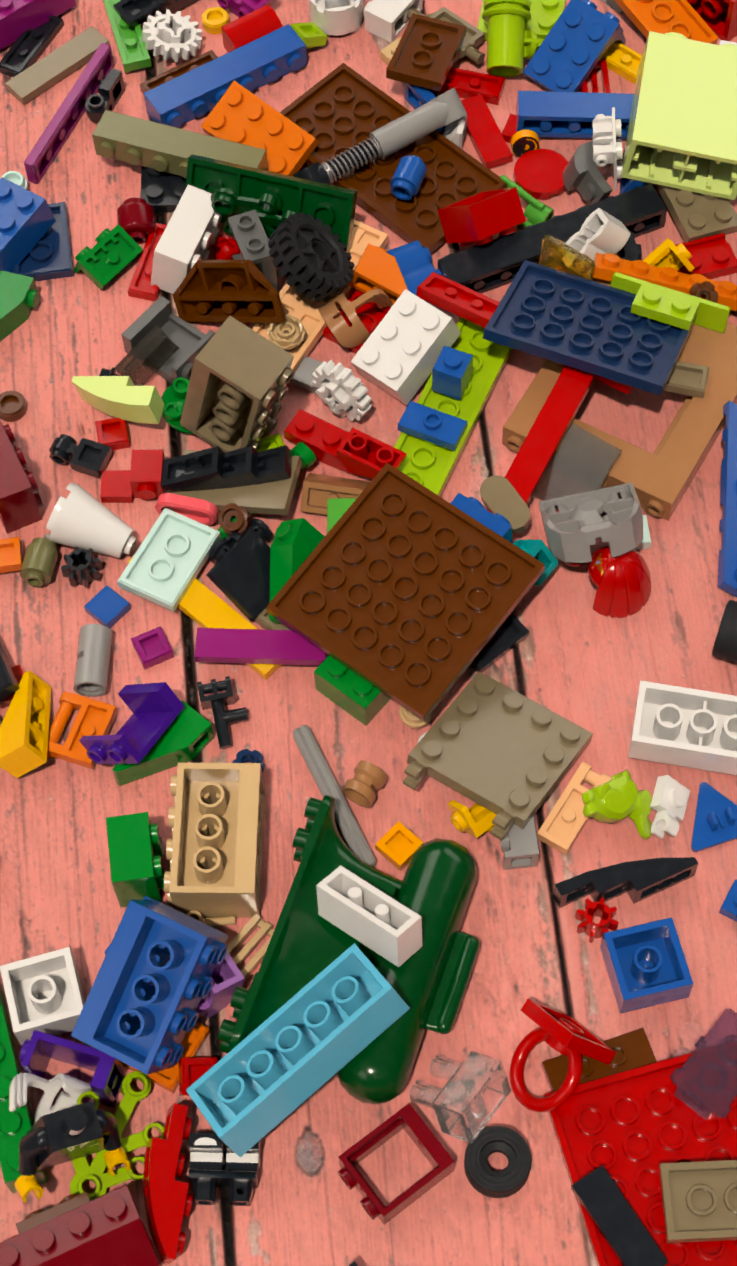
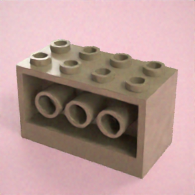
(236, 388)

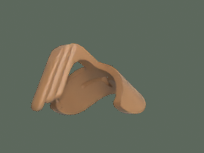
(357, 334)

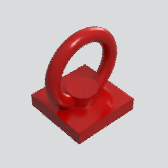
(564, 1036)

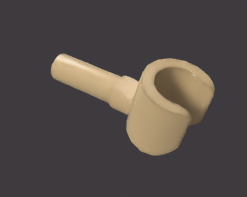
(213, 922)

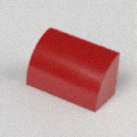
(250, 28)

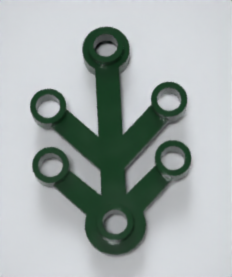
(228, 204)

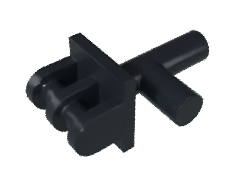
(218, 702)

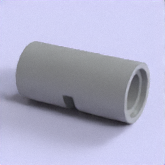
(93, 660)

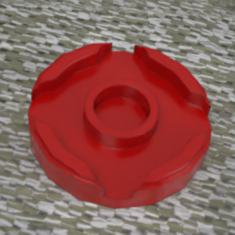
(540, 173)

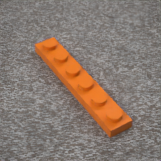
(668, 277)

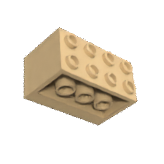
(216, 839)

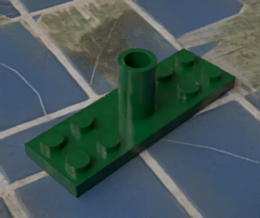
(327, 202)

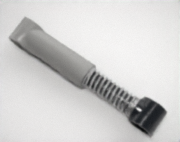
(389, 138)

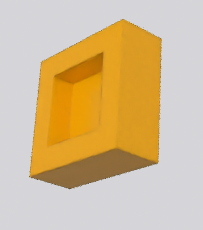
(398, 845)

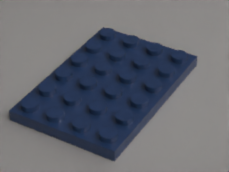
(585, 328)

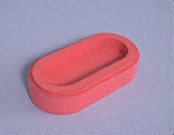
(193, 508)

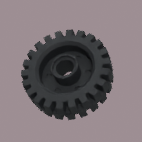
(311, 257)

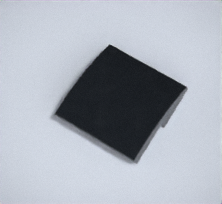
(245, 574)

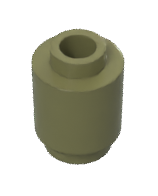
(39, 562)

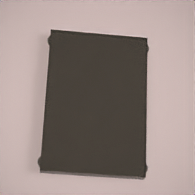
(578, 465)

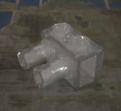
(468, 1098)

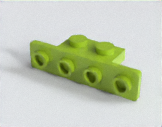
(671, 305)

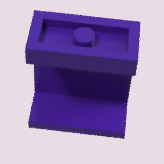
(153, 711)
(108, 1070)

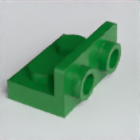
(108, 257)

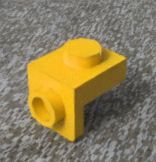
(670, 255)
(472, 820)

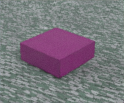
(152, 647)

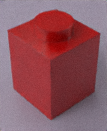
(146, 473)

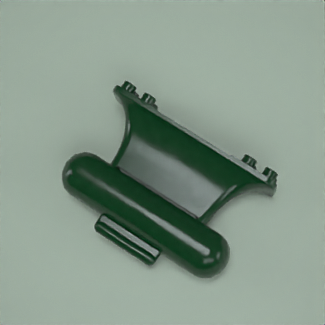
(304, 944)

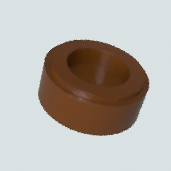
(12, 406)

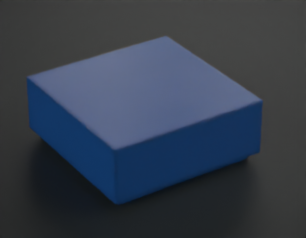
(107, 607)

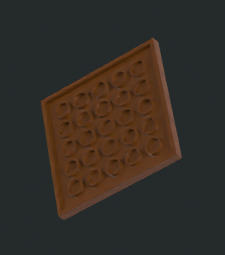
(405, 590)

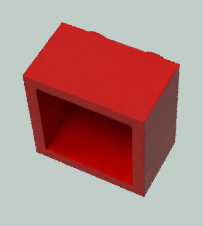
(482, 216)

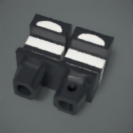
(208, 1170)

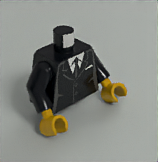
(67, 1137)

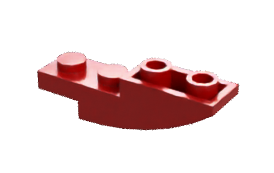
(341, 449)
(164, 1197)

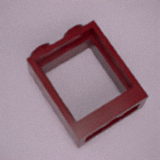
(423, 1138)

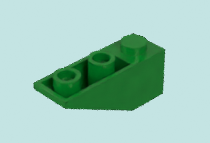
(178, 744)

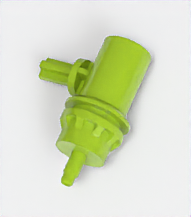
(507, 39)

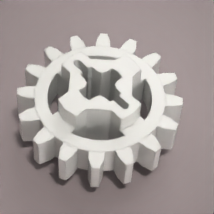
(171, 35)
(341, 390)

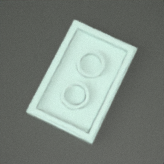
(169, 559)

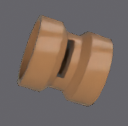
(364, 784)

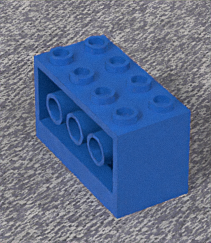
(150, 986)

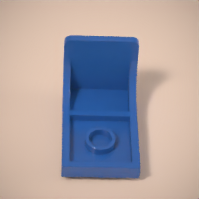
(573, 47)

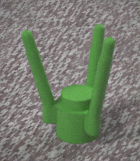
(536, 211)

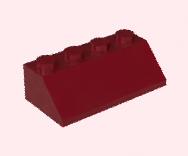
(94, 1234)

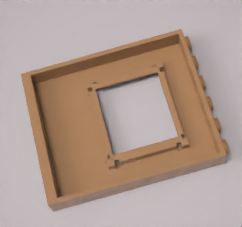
(668, 472)

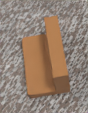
(320, 487)

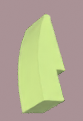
(120, 398)

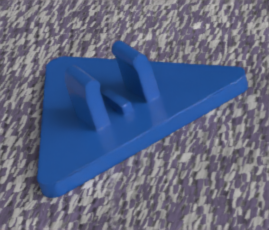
(714, 819)

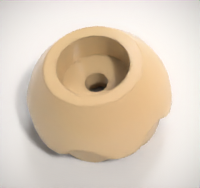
(294, 331)

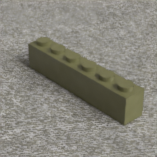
(166, 146)

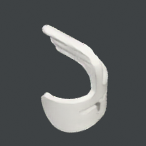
(51, 1087)

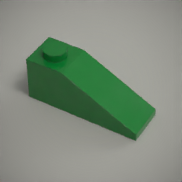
(17, 301)
(290, 548)

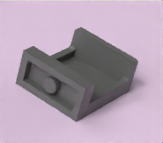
(253, 243)
(183, 334)

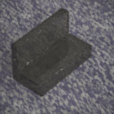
(147, 357)

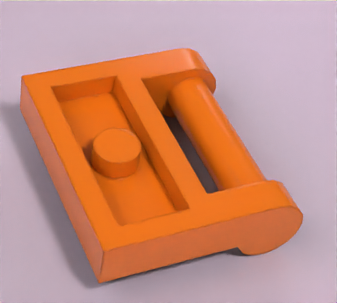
(92, 720)

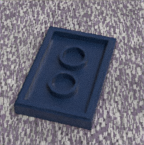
(52, 254)

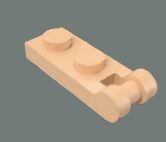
(567, 815)

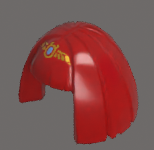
(621, 582)

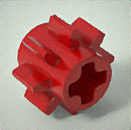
(600, 910)

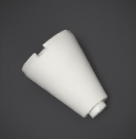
(88, 524)

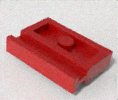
(711, 257)

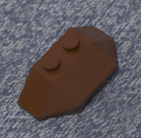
(227, 289)

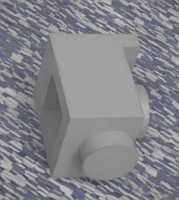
(520, 847)

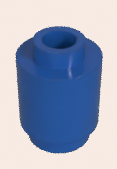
(408, 177)

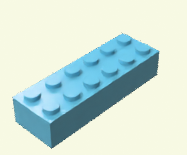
(296, 1050)

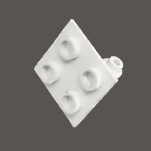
(605, 145)

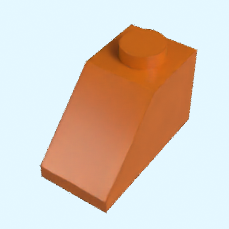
(378, 271)

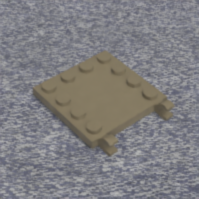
(498, 751)

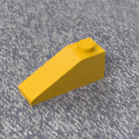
(26, 727)

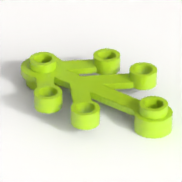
(95, 1171)

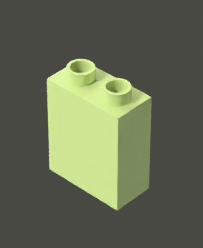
(684, 116)

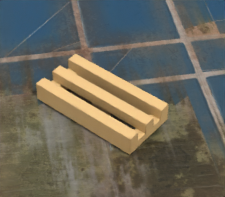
(241, 937)

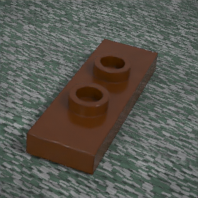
(631, 1052)

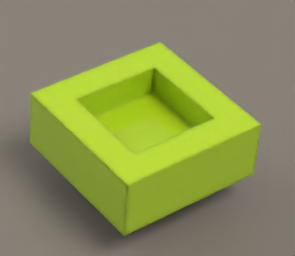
(310, 34)

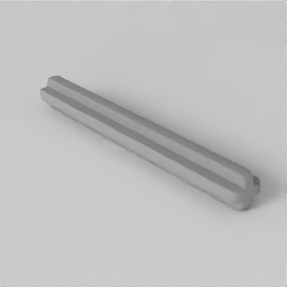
(328, 786)

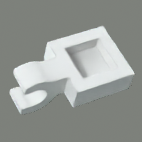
(670, 803)

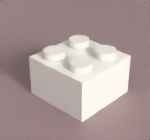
(43, 994)

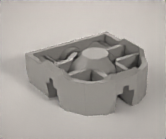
(590, 516)

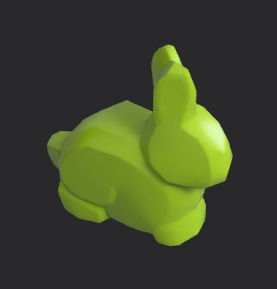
(619, 800)

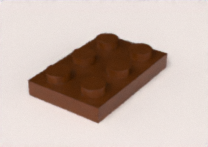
(426, 52)

